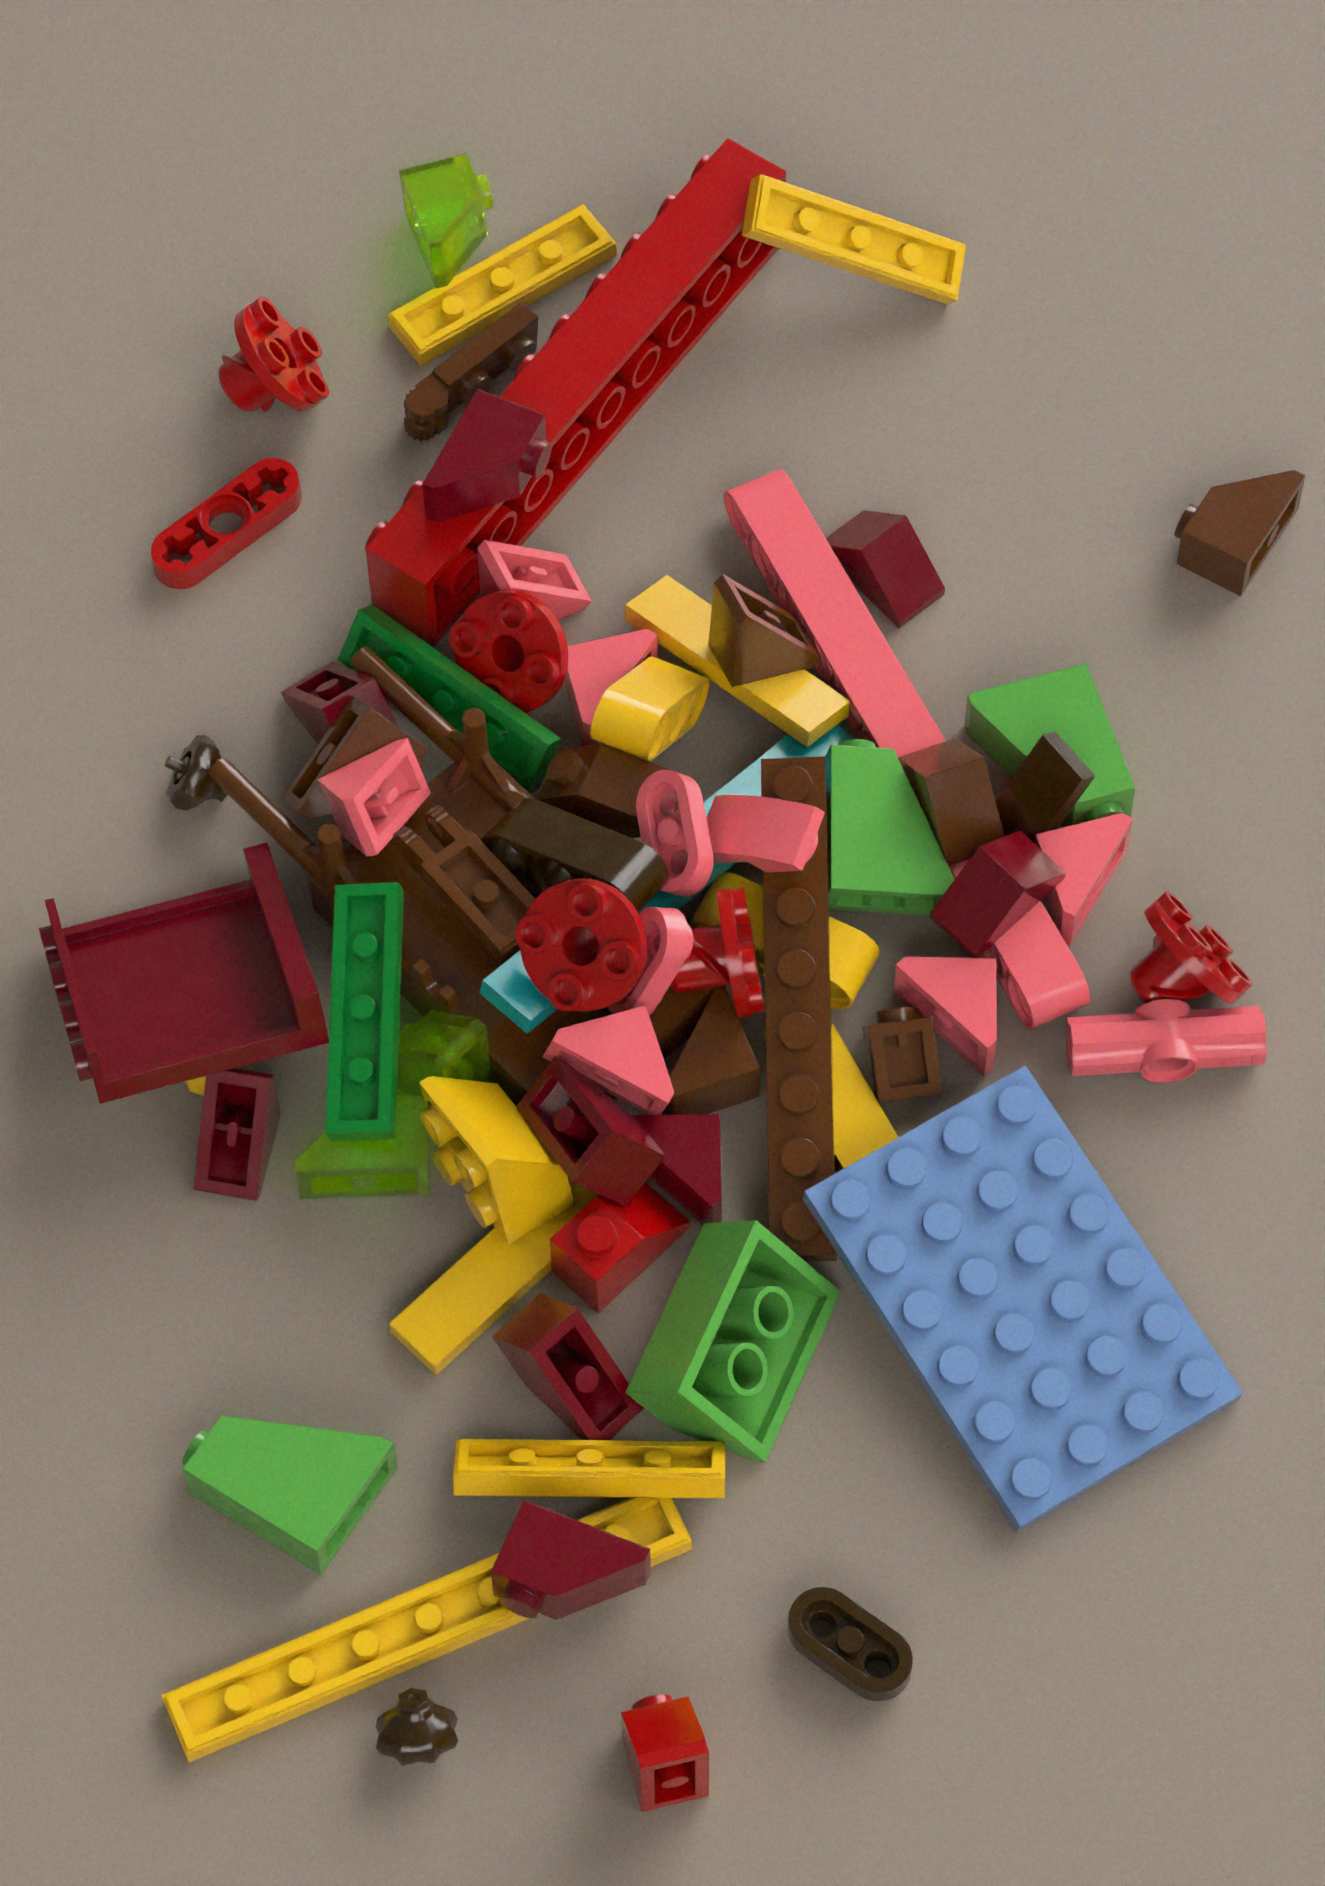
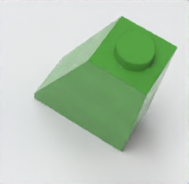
(1015, 715)
(878, 835)
(289, 1482)

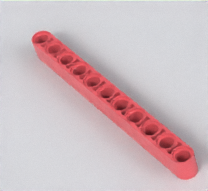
(884, 707)

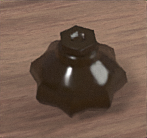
(190, 775)
(416, 1729)

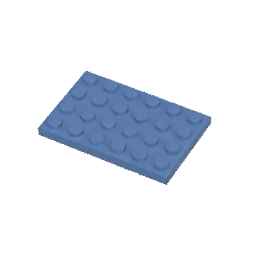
(1021, 1297)

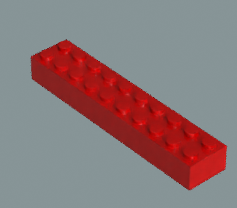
(586, 384)

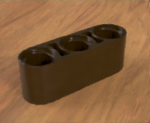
(554, 846)

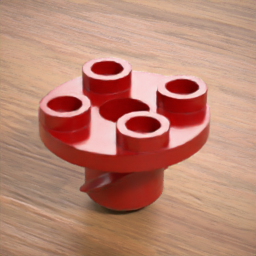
(272, 362)
(512, 647)
(582, 945)
(725, 956)
(1185, 960)

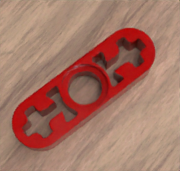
(235, 498)

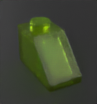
(446, 213)
(442, 1047)
(370, 1166)

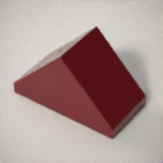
(887, 564)
(995, 891)
(236, 1133)
(691, 1162)

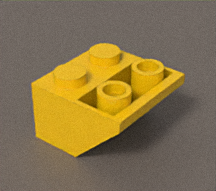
(493, 1156)

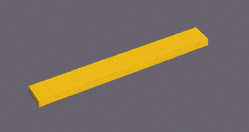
(380, 1641)

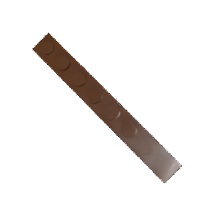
(798, 1020)

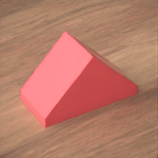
(532, 571)
(597, 666)
(375, 795)
(1089, 857)
(959, 998)
(618, 1057)

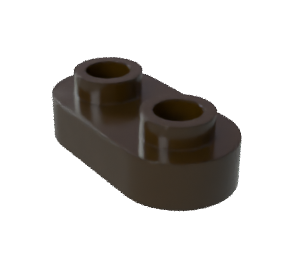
(854, 1643)

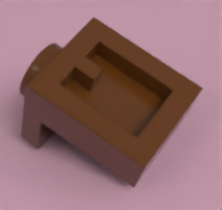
(903, 1055)

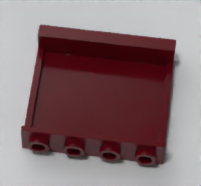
(185, 985)

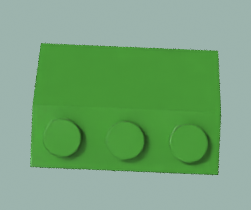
(734, 1339)

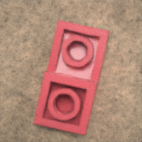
(763, 831)

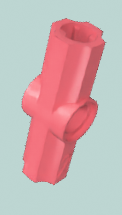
(1165, 1040)

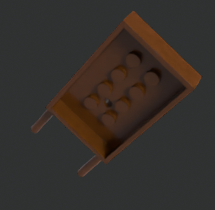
(439, 954)

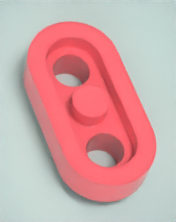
(679, 835)
(667, 949)

